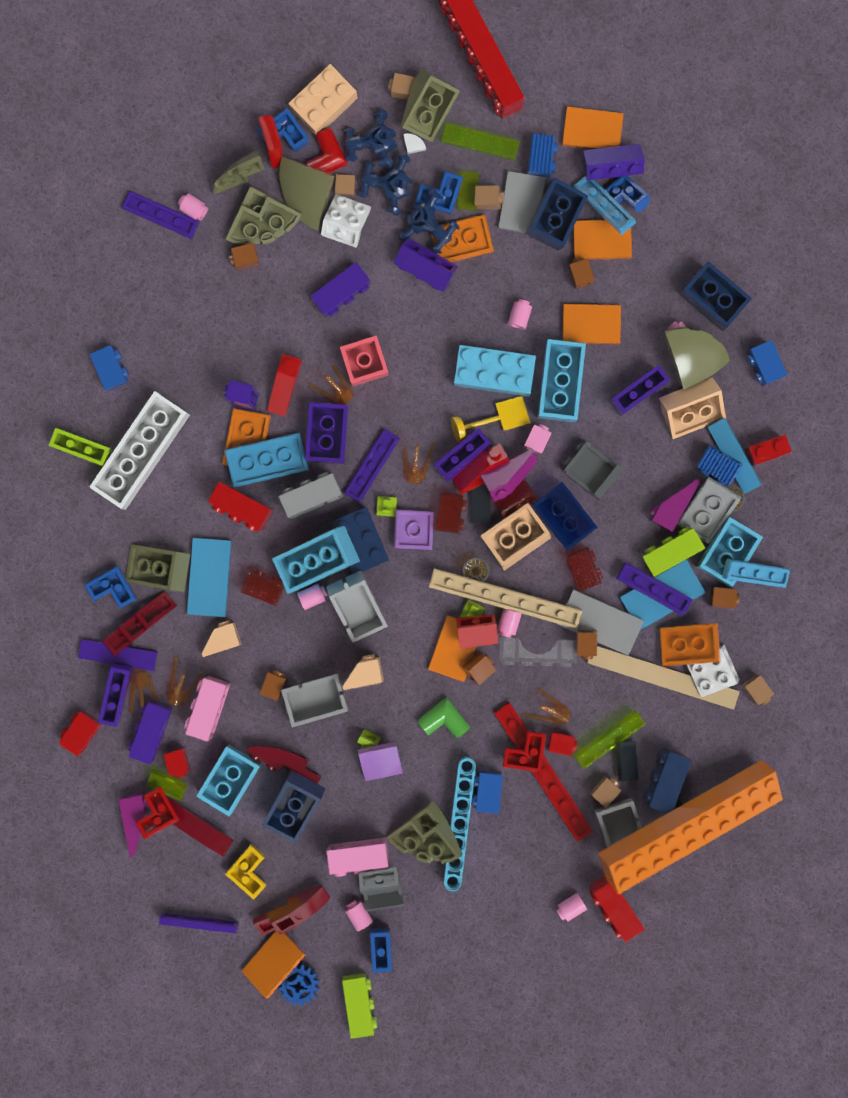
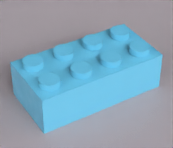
(494, 370)
(561, 380)
(316, 559)

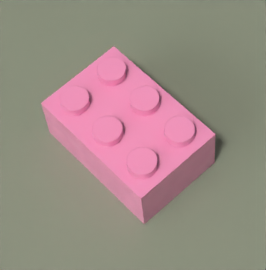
(207, 708)
(357, 856)

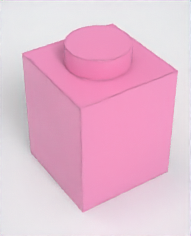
(538, 438)

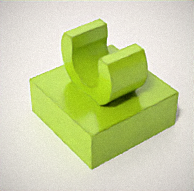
(386, 506)
(472, 609)
(368, 739)

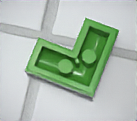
(445, 714)

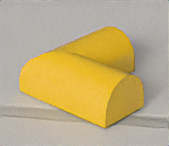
(242, 872)

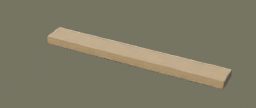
(505, 598)
(659, 676)

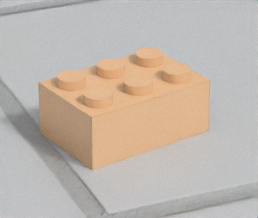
(323, 100)

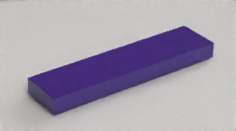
(160, 215)
(372, 465)
(654, 589)
(129, 656)
(198, 923)

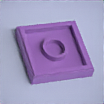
(413, 529)
(380, 761)

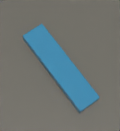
(606, 205)
(730, 445)
(756, 573)

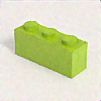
(80, 447)
(673, 551)
(359, 1005)

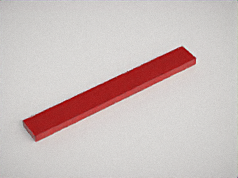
(547, 778)

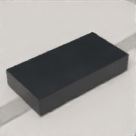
(480, 505)
(626, 761)

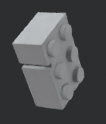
(310, 495)
(356, 606)
(315, 700)
(617, 821)

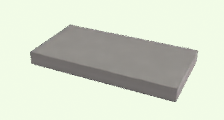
(613, 626)

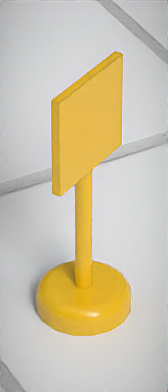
(511, 414)

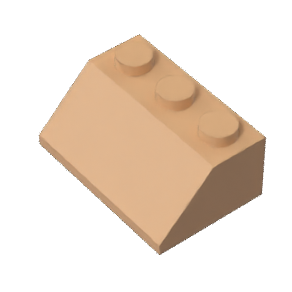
(693, 408)
(516, 536)
(365, 673)

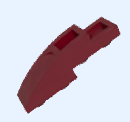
(278, 757)
(297, 910)

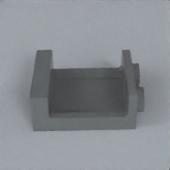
(591, 469)
(381, 889)

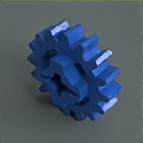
(306, 986)

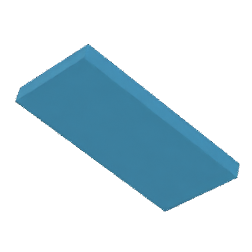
(266, 460)
(209, 577)
(677, 577)

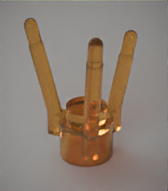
(343, 394)
(415, 474)
(140, 682)
(176, 694)
(560, 713)

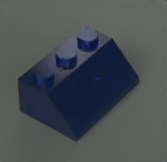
(564, 516)

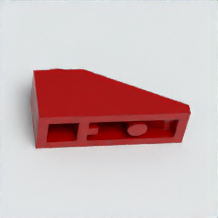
(284, 385)
(471, 475)

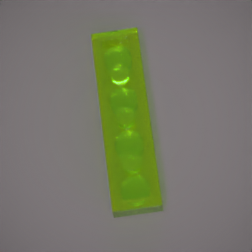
(480, 141)
(607, 740)

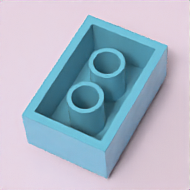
(731, 542)
(229, 780)

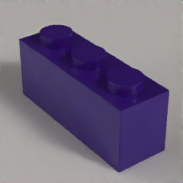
(613, 162)
(425, 265)
(341, 290)
(639, 390)
(241, 395)
(462, 455)
(115, 694)
(149, 731)

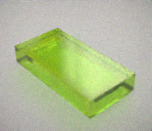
(467, 191)
(170, 785)

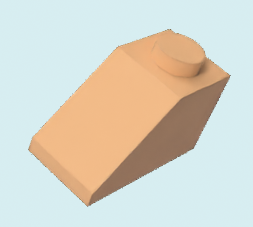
(222, 639)

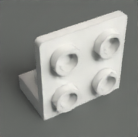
(345, 220)
(714, 676)

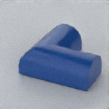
(290, 129)
(627, 190)
(448, 191)
(114, 583)

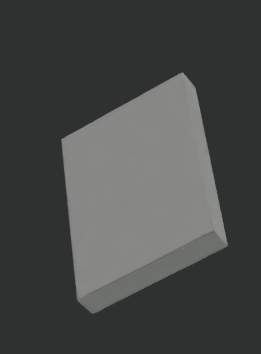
(521, 200)
(709, 509)

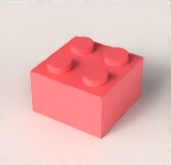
(364, 361)

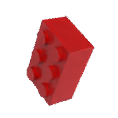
(240, 507)
(615, 909)

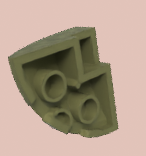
(239, 172)
(305, 190)
(261, 219)
(694, 355)
(427, 836)

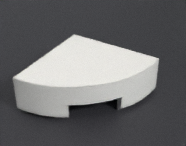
(413, 143)

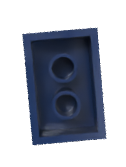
(556, 214)
(715, 296)
(364, 539)
(666, 781)
(293, 806)

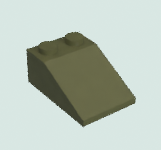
(428, 104)
(157, 568)

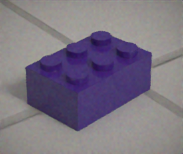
(327, 433)

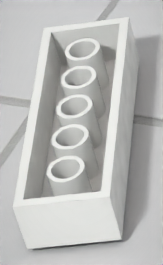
(139, 451)

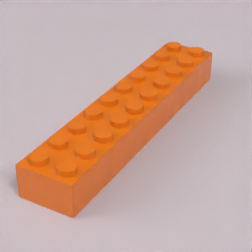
(690, 826)

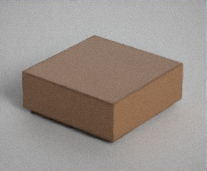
(345, 185)

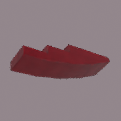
(139, 624)
(201, 829)

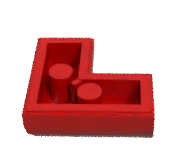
(272, 140)
(332, 155)
(529, 758)
(161, 816)

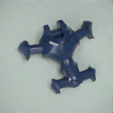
(378, 139)
(393, 183)
(423, 220)

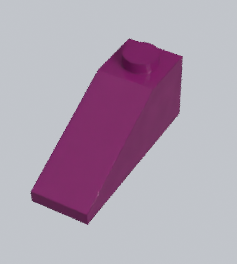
(507, 476)
(670, 510)
(132, 810)

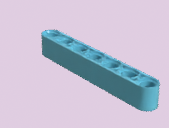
(458, 813)

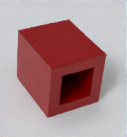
(562, 743)
(177, 763)

